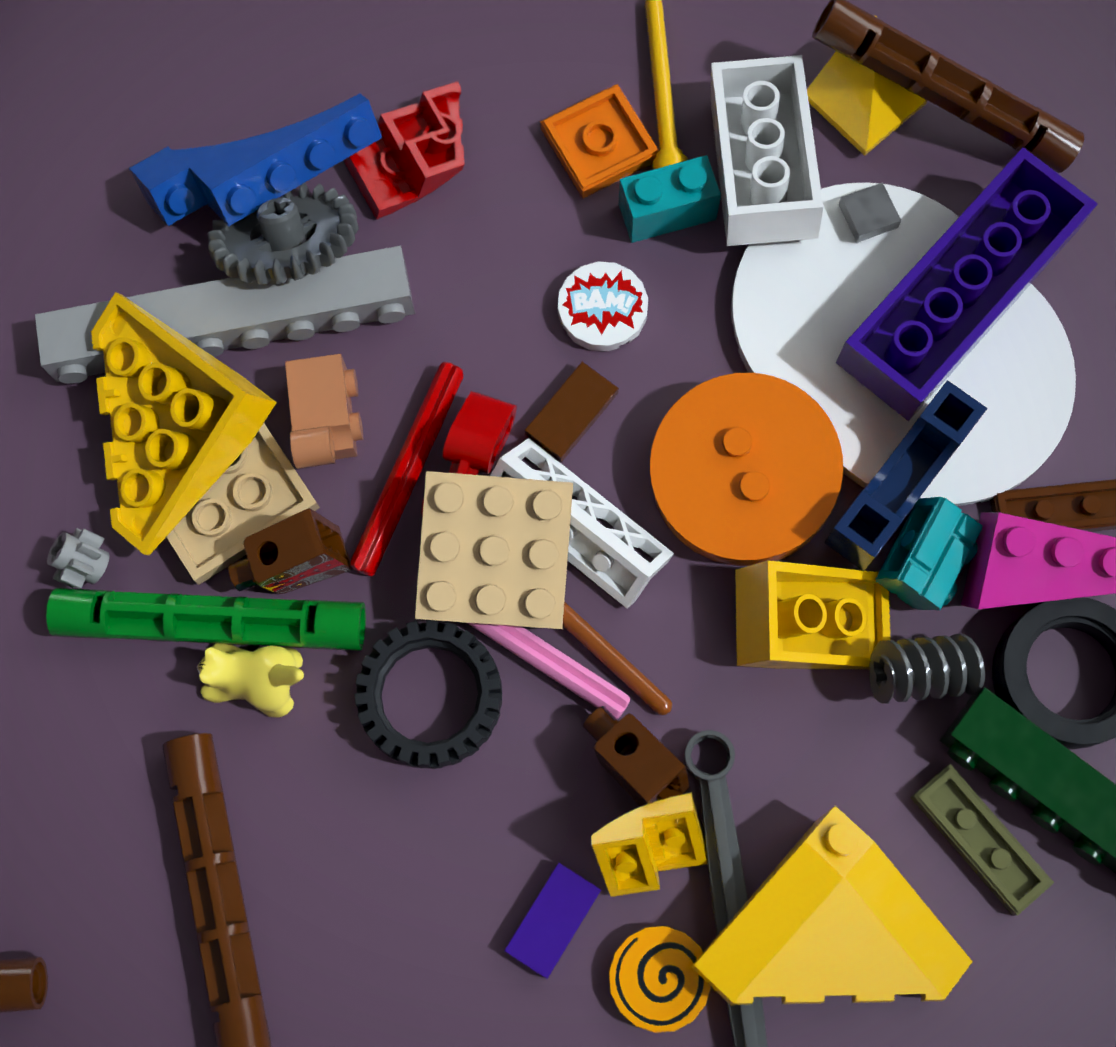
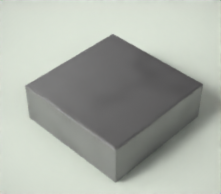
(869, 212)

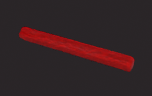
(406, 469)

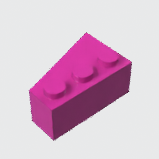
(1036, 563)

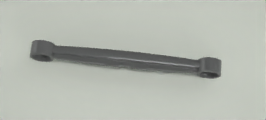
(725, 874)

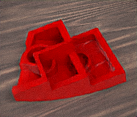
(416, 152)

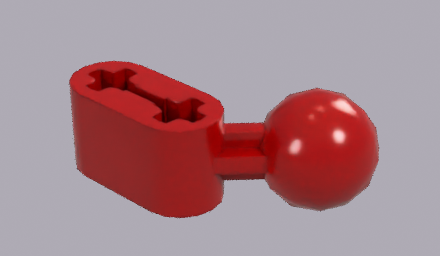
(478, 434)

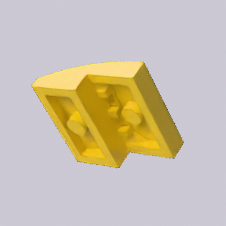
(649, 841)

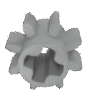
(78, 558)

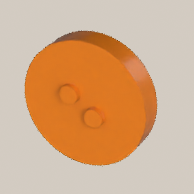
(746, 468)

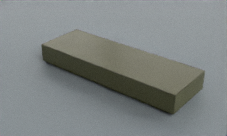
(982, 840)

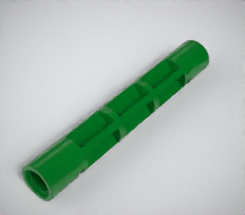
(206, 619)

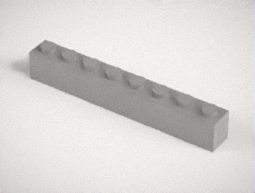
(242, 314)

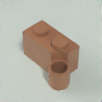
(322, 410)

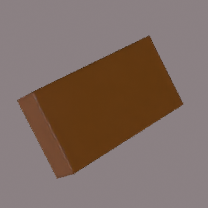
(571, 411)

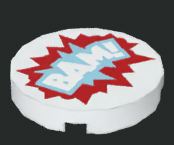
(602, 306)

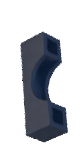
(905, 475)

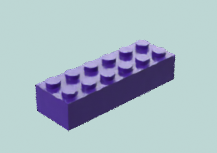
(965, 283)

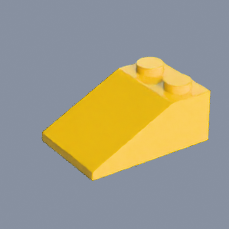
(808, 616)

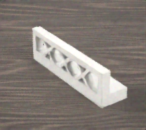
(595, 550)

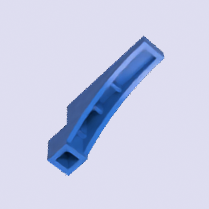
(250, 171)

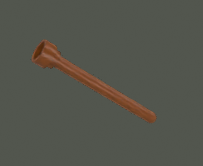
(616, 661)

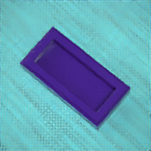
(552, 920)

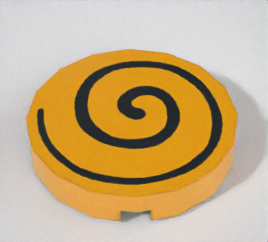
(656, 980)

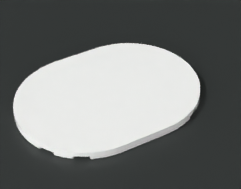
(808, 296)

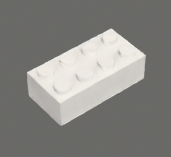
(765, 151)

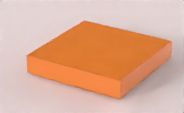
(599, 140)

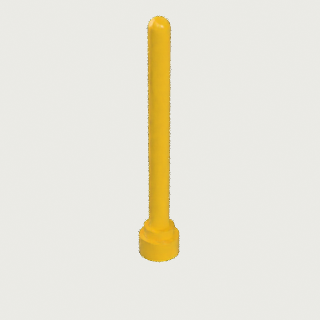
(669, 151)

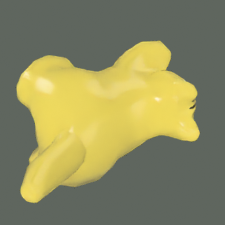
(253, 676)

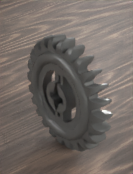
(284, 228)

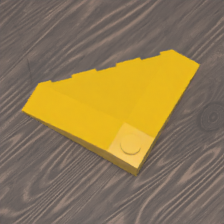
(172, 419)
(833, 925)

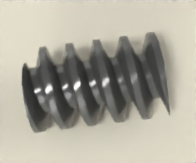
(926, 668)

